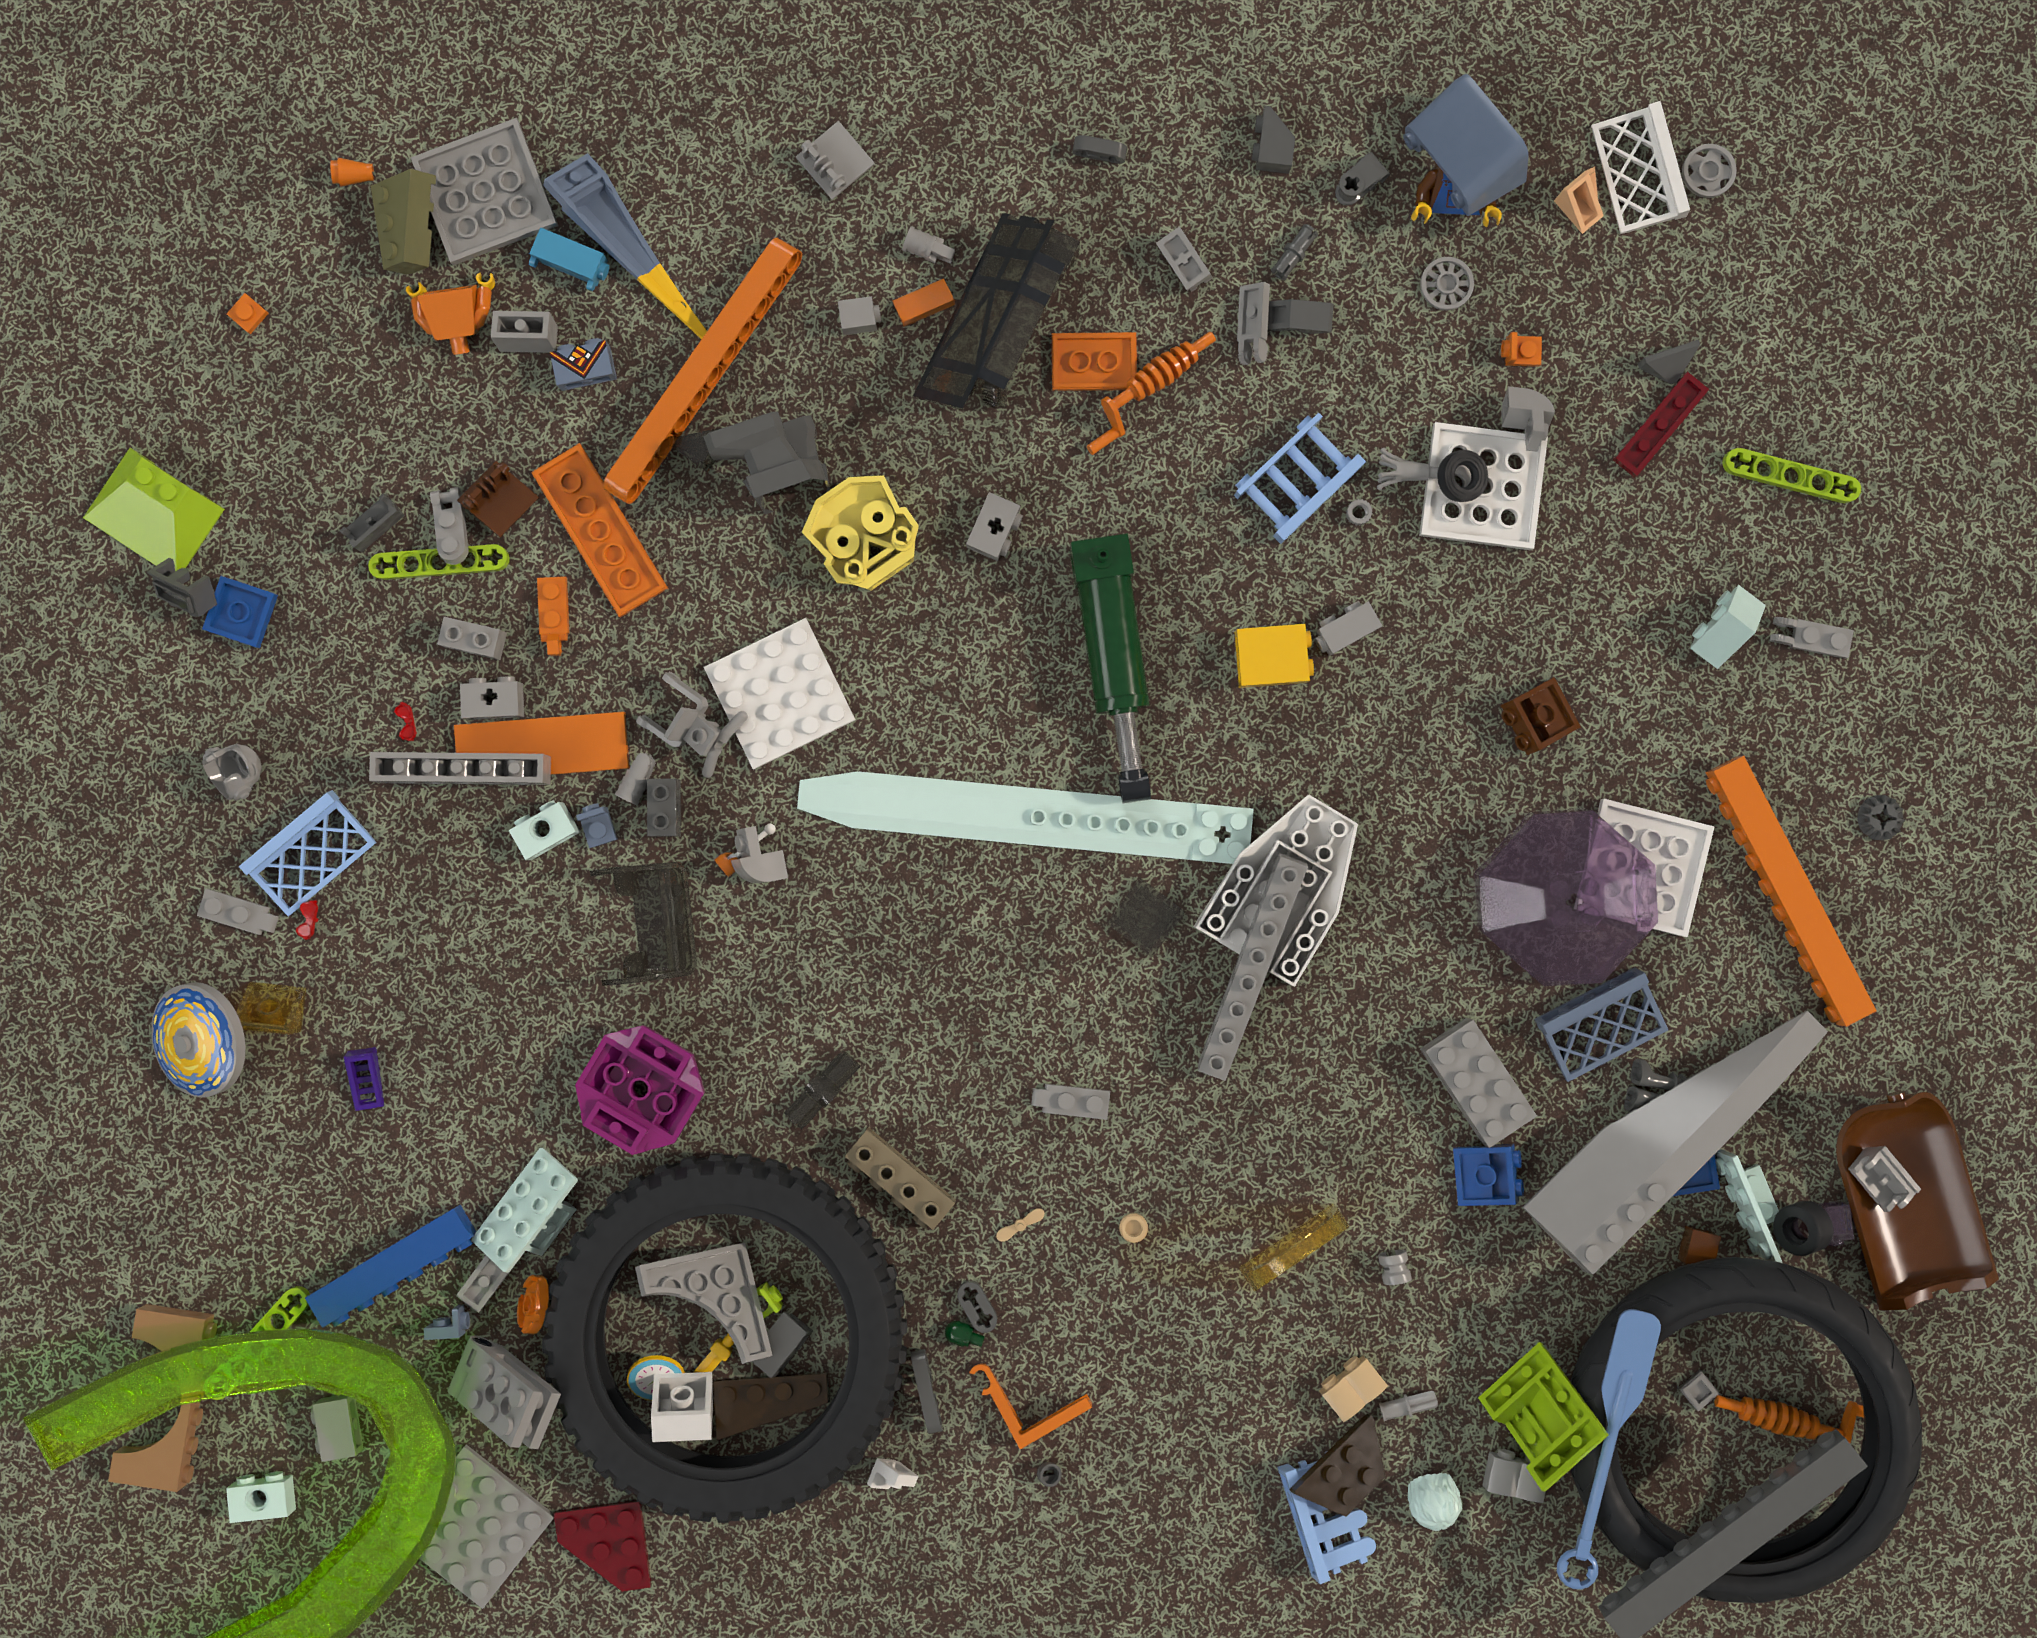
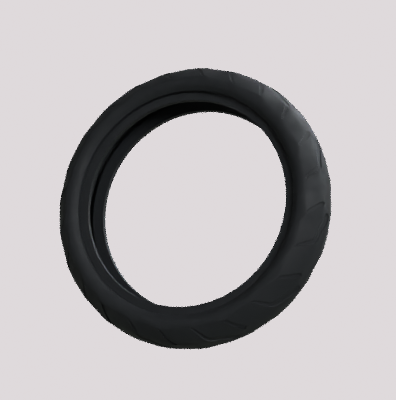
(1890, 1445)

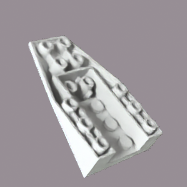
(1309, 834)

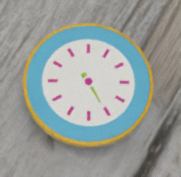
(641, 1373)

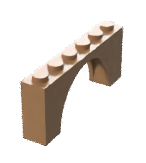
(167, 1461)

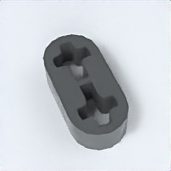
(1099, 149)
(971, 1309)

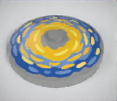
(198, 1039)

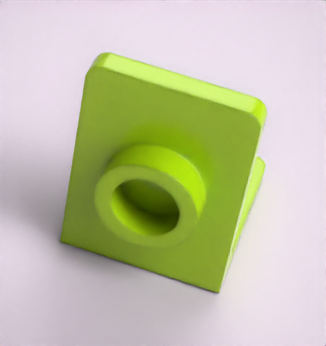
(772, 1296)

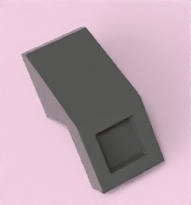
(1300, 315)

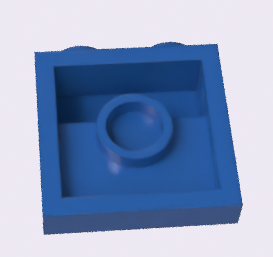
(1488, 1175)

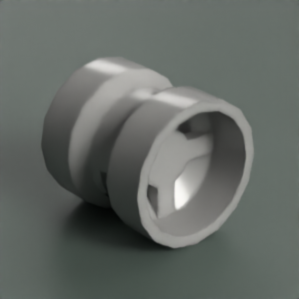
(1394, 1268)

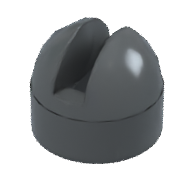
(1049, 1479)

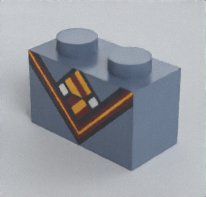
(583, 364)

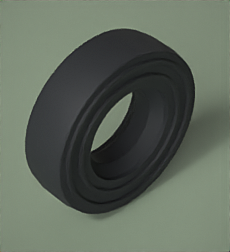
(1447, 480)

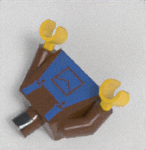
(1434, 197)

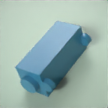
(569, 258)

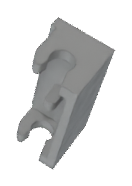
(1184, 259)
(1884, 1178)

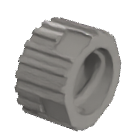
(1367, 508)

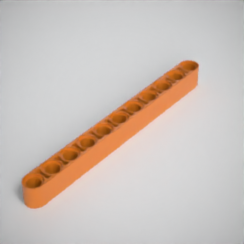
(702, 370)

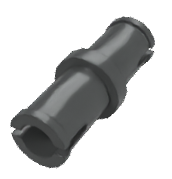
(1294, 252)

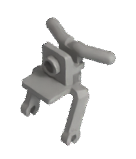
(693, 728)

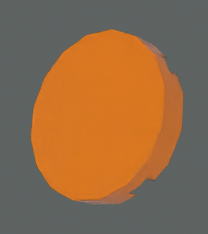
(533, 1304)

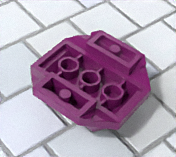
(609, 1094)

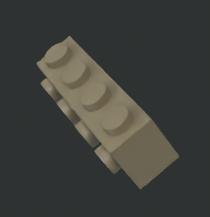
(900, 1178)

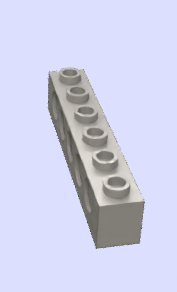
(460, 768)

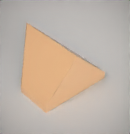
(1580, 201)

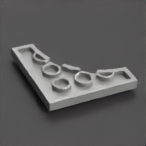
(722, 1285)

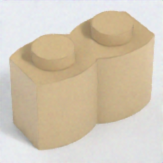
(1352, 1387)

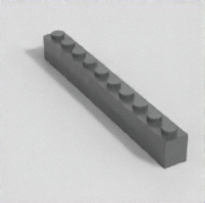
(1732, 1535)

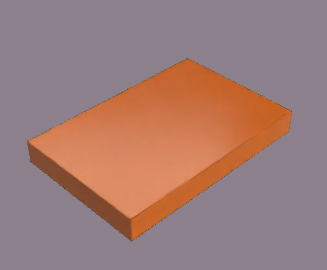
(1093, 361)

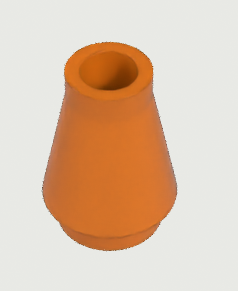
(350, 172)

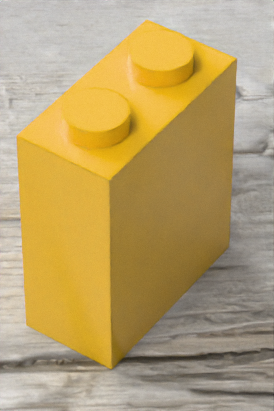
(1273, 655)

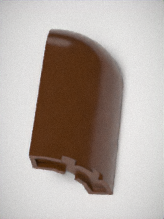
(1940, 1232)

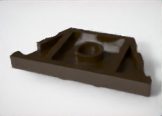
(1345, 1470)

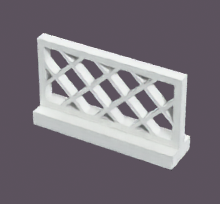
(1665, 162)

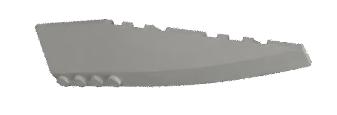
(1658, 1147)

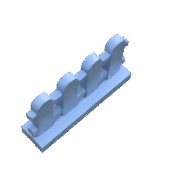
(1324, 1530)

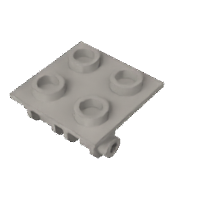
(834, 160)

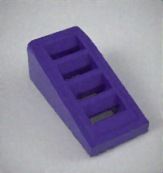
(358, 1055)

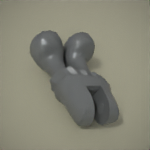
(1643, 1075)

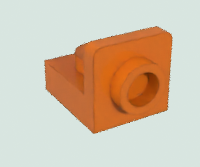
(1522, 350)

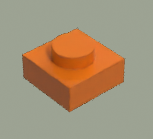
(247, 313)

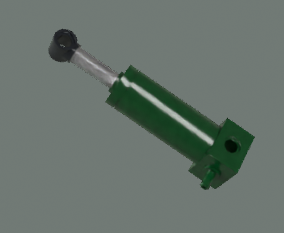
(1104, 584)

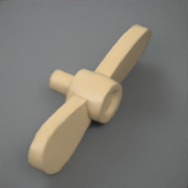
(1020, 1224)

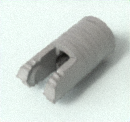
(635, 779)

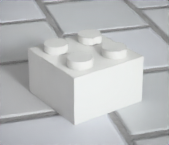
(682, 1407)

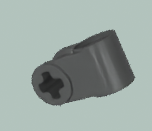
(1362, 177)

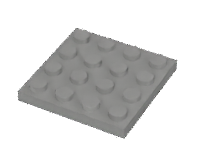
(486, 191)
(483, 1528)

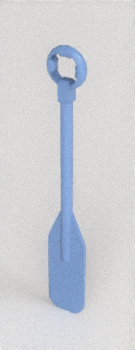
(1622, 1393)

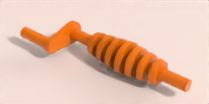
(1153, 377)
(1787, 1419)

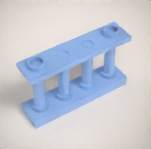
(1304, 504)

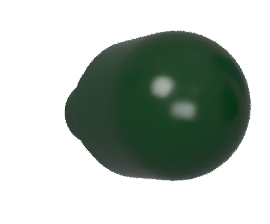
(962, 1335)

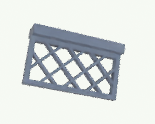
(1597, 1001)

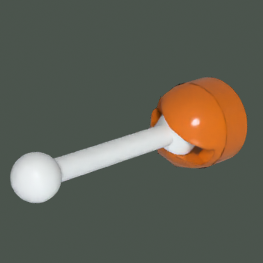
(724, 859)

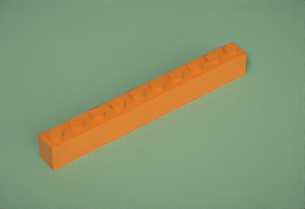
(1790, 892)

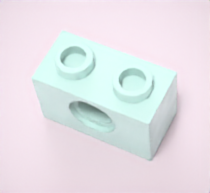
(526, 830)
(247, 1506)

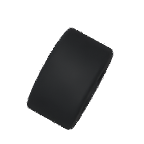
(1818, 1224)

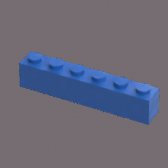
(390, 1266)

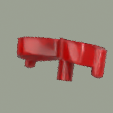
(409, 730)
(309, 910)

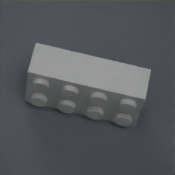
(1478, 1082)

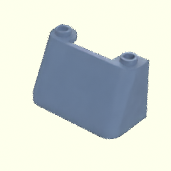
(1470, 145)

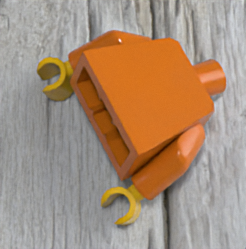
(453, 311)

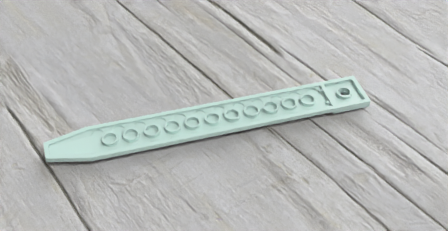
(1028, 816)

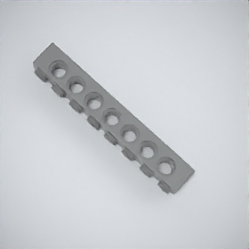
(1252, 966)

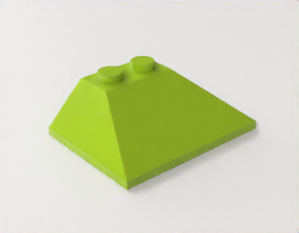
(153, 512)
(1544, 1415)

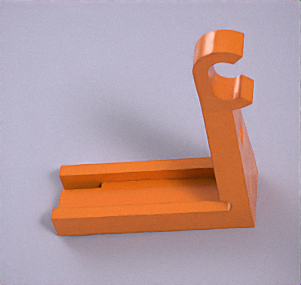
(1039, 1429)

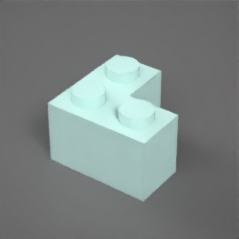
(1730, 626)

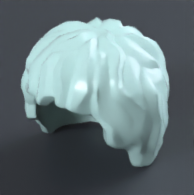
(1434, 1501)

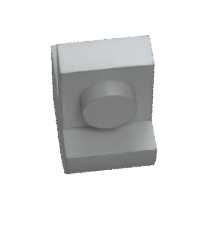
(1528, 411)
(756, 866)

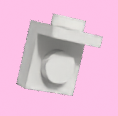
(891, 1473)

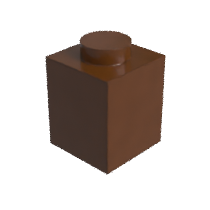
(1698, 1245)

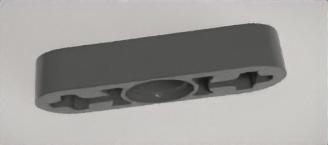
(925, 1390)

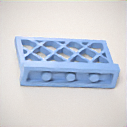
(290, 835)

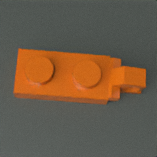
(553, 612)

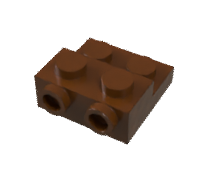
(1539, 717)

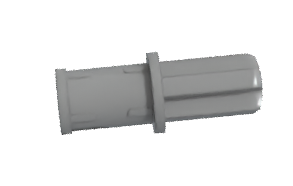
(1408, 1405)

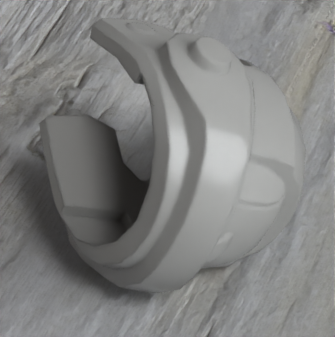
(232, 770)

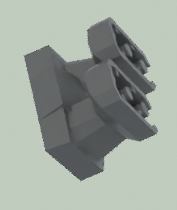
(774, 452)

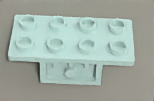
(1754, 1202)
(528, 1213)

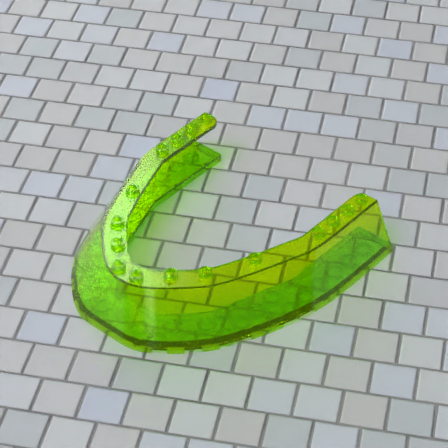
(388, 1535)

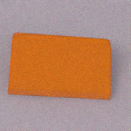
(923, 302)

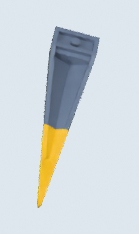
(597, 208)

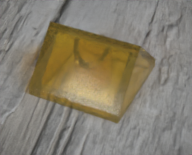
(272, 1008)

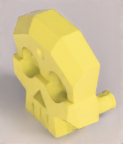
(849, 514)

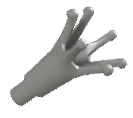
(1404, 470)

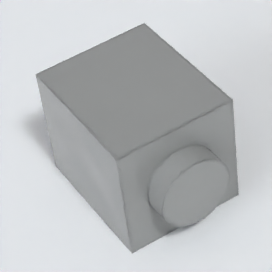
(859, 315)

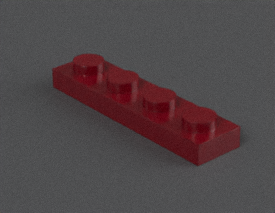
(1660, 424)

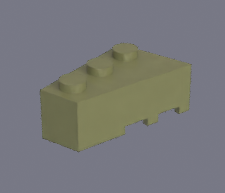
(402, 220)

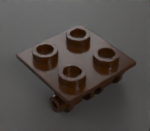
(498, 498)

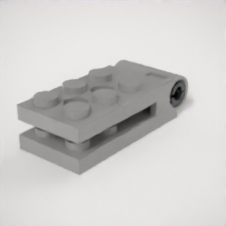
(503, 1393)

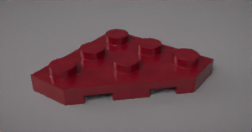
(609, 1541)

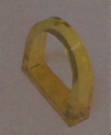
(1294, 1247)

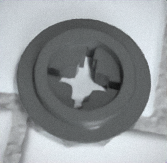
(1871, 826)

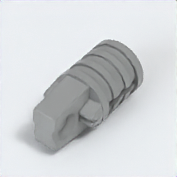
(927, 246)

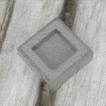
(1698, 1390)

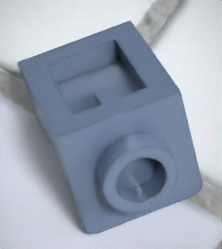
(597, 825)
(445, 1329)

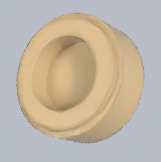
(1133, 1227)

